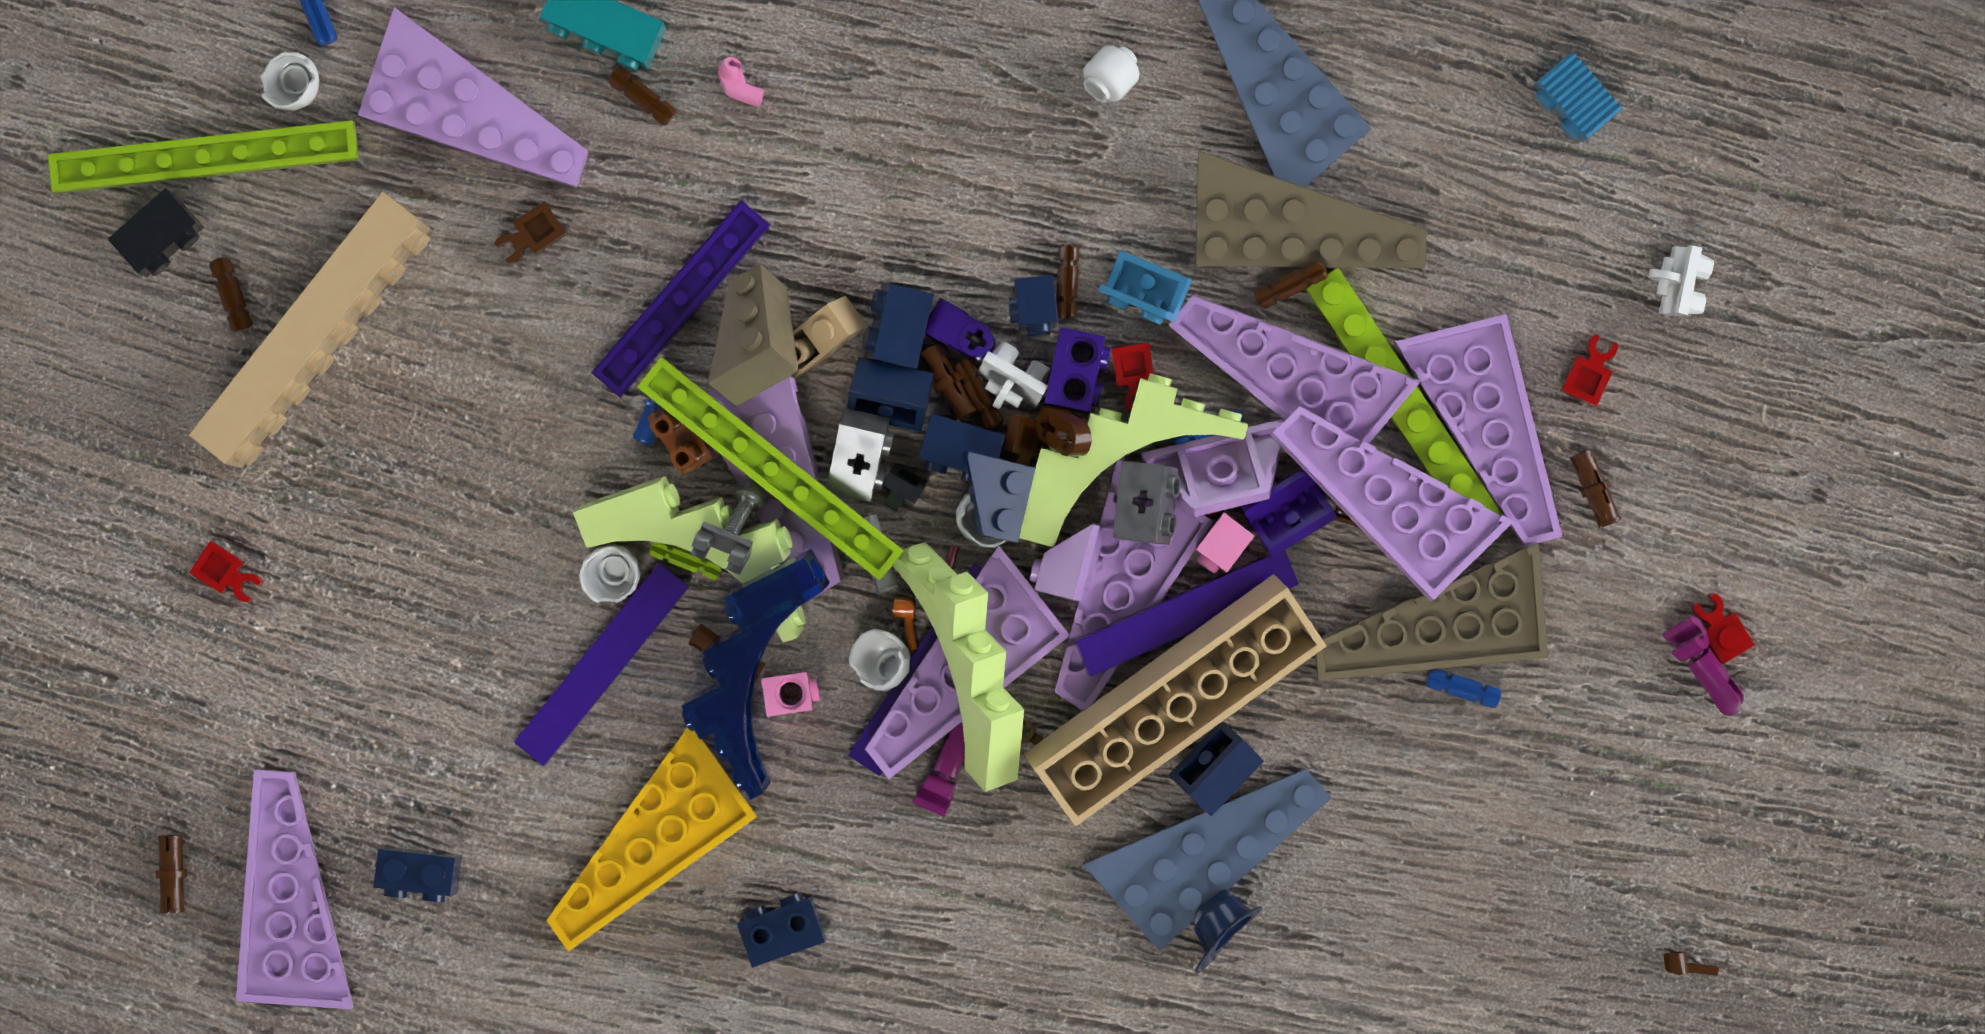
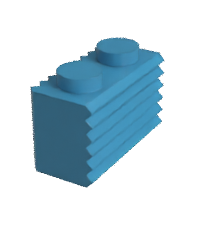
(1576, 98)

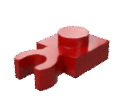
(1130, 365)
(1588, 376)
(222, 569)
(1725, 633)

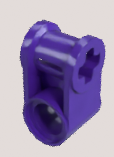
(954, 327)

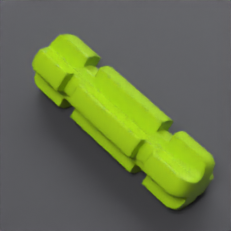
(683, 559)

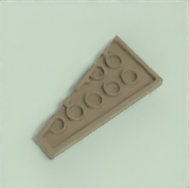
(1271, 222)
(1476, 620)

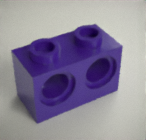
(1067, 369)

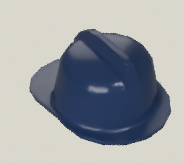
(1218, 922)

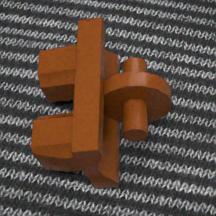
(684, 446)

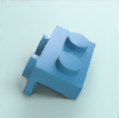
(1146, 287)

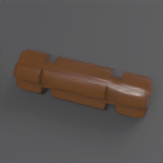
(641, 95)
(1067, 281)
(1291, 284)
(230, 294)
(978, 395)

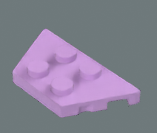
(1222, 469)

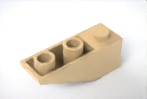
(825, 334)

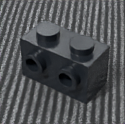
(156, 234)

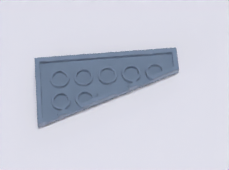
(1285, 96)
(1181, 867)

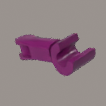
(1691, 642)
(937, 789)

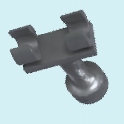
(750, 499)

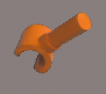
(904, 608)

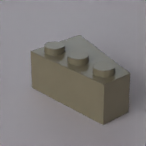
(754, 337)

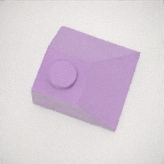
(1066, 566)

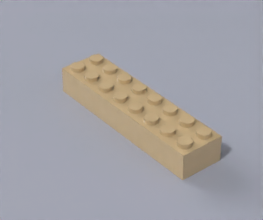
(311, 332)
(1175, 699)

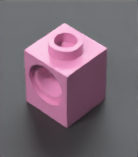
(1223, 544)
(772, 693)

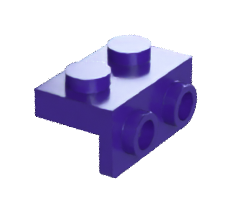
(1290, 514)

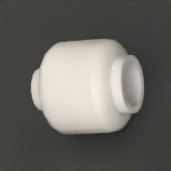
(1111, 73)

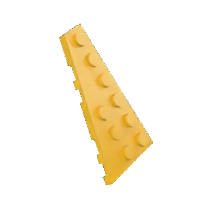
(668, 826)

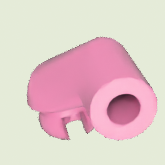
(735, 85)

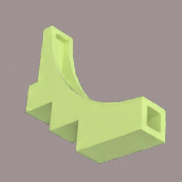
(1153, 418)
(653, 515)
(976, 662)

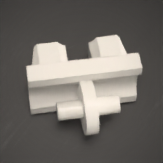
(1678, 281)
(1010, 382)

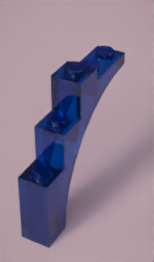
(734, 659)

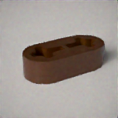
(1064, 432)

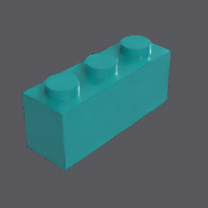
(606, 27)

